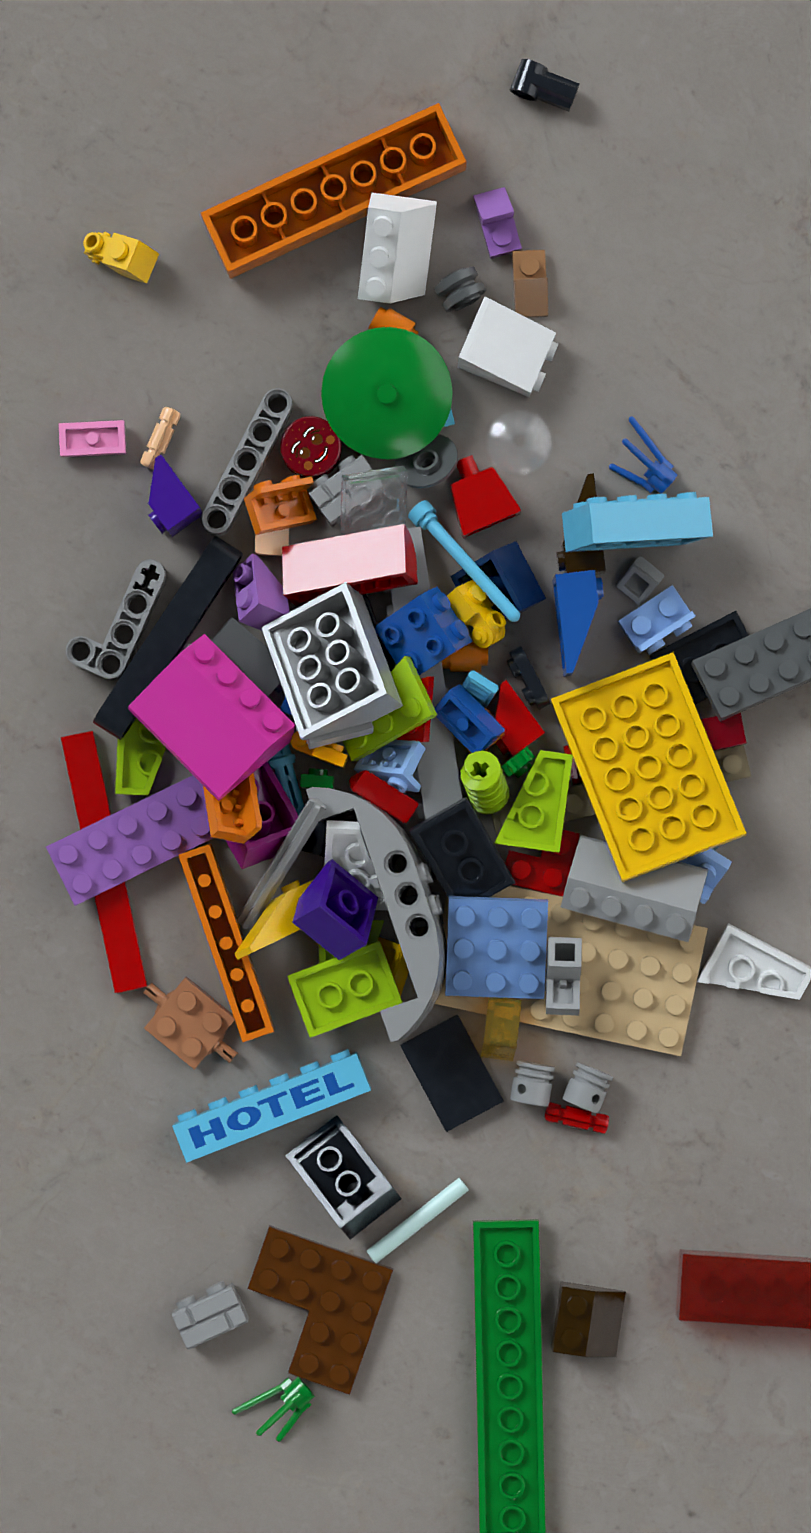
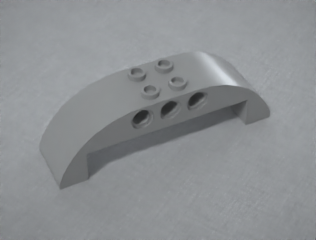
(423, 954)

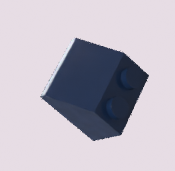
(511, 575)

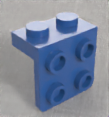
(424, 631)

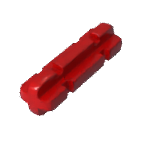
(576, 1118)

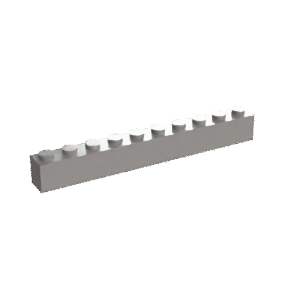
(438, 765)

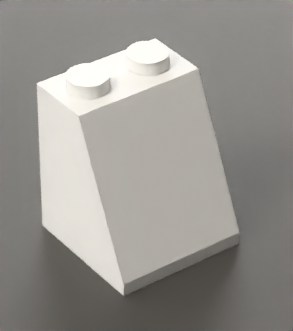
(507, 348)

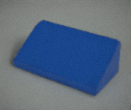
(468, 719)

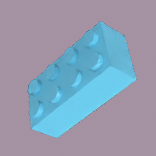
(636, 522)

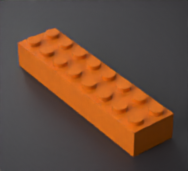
(333, 190)

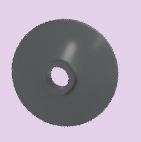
(431, 463)

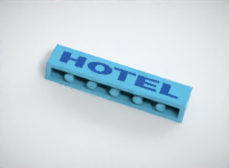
(272, 1106)

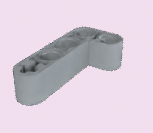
(123, 618)

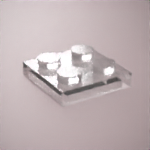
(373, 499)

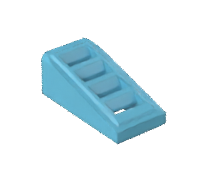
(480, 688)

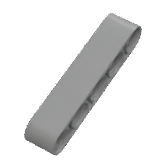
(247, 446)

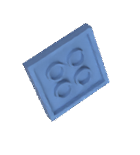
(496, 947)

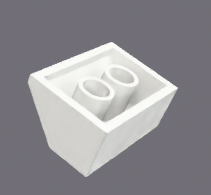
(396, 248)

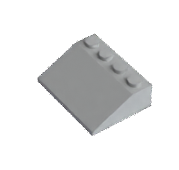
(331, 664)

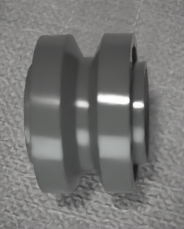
(460, 289)

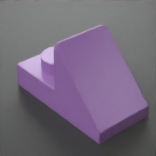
(497, 222)

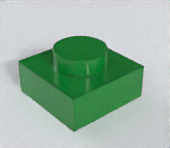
(317, 778)

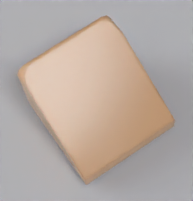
(271, 543)

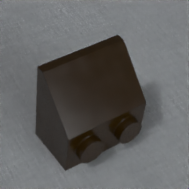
(587, 1320)

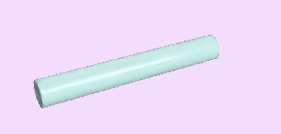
(417, 1220)

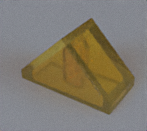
(501, 1028)

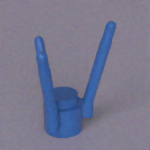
(658, 474)

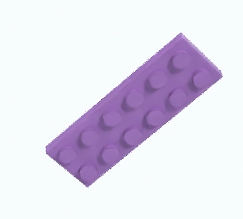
(132, 840)

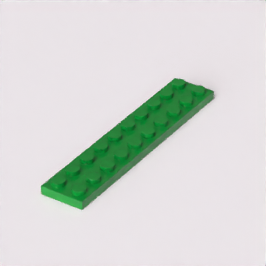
(509, 1376)

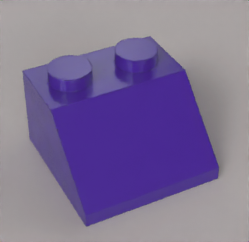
(170, 500)
(336, 911)

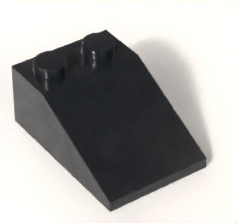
(343, 1177)

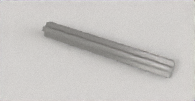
(281, 862)

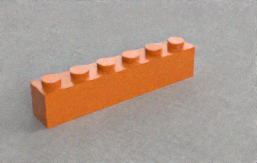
(224, 939)

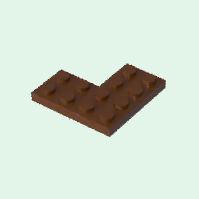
(341, 1300)

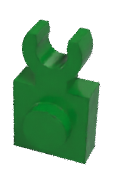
(518, 764)

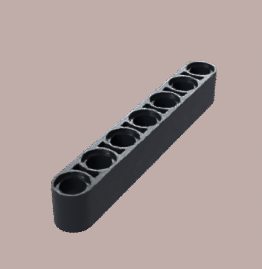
(169, 634)

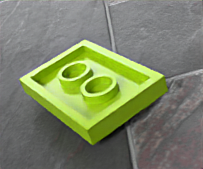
(344, 989)

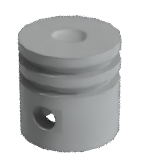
(532, 1083)
(587, 1088)

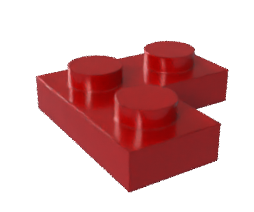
(548, 871)

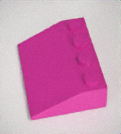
(212, 717)

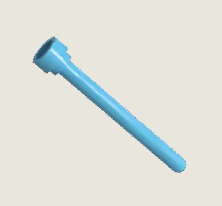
(425, 516)

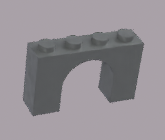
(248, 655)

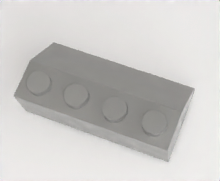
(654, 902)

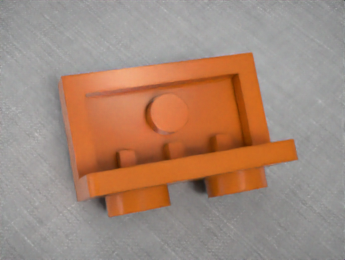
(280, 504)
(236, 814)

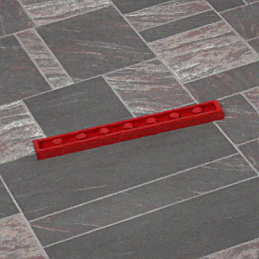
(114, 904)

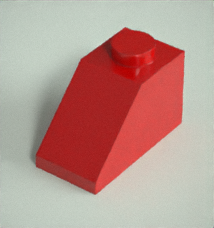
(517, 721)

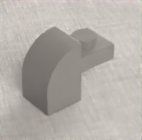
(563, 976)

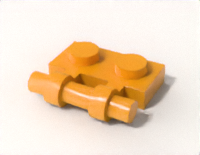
(329, 753)

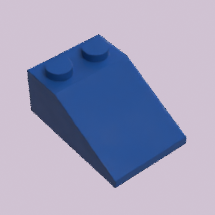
(575, 605)

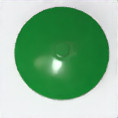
(386, 393)

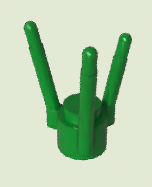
(296, 1396)

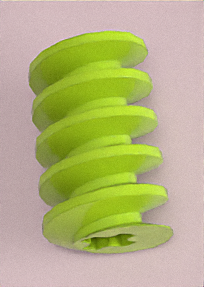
(484, 782)

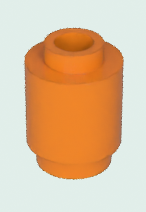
(392, 318)
(467, 659)

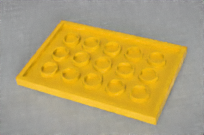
(648, 767)

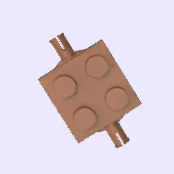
(190, 1023)

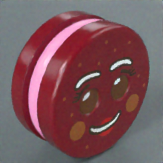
(310, 447)

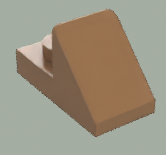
(530, 283)

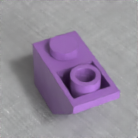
(258, 593)

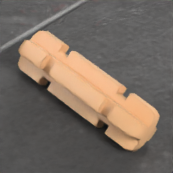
(161, 436)

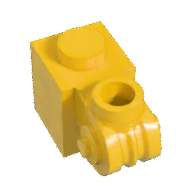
(122, 254)
(475, 610)

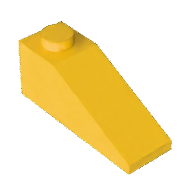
(274, 921)

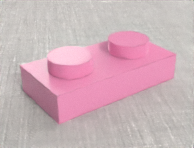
(92, 438)

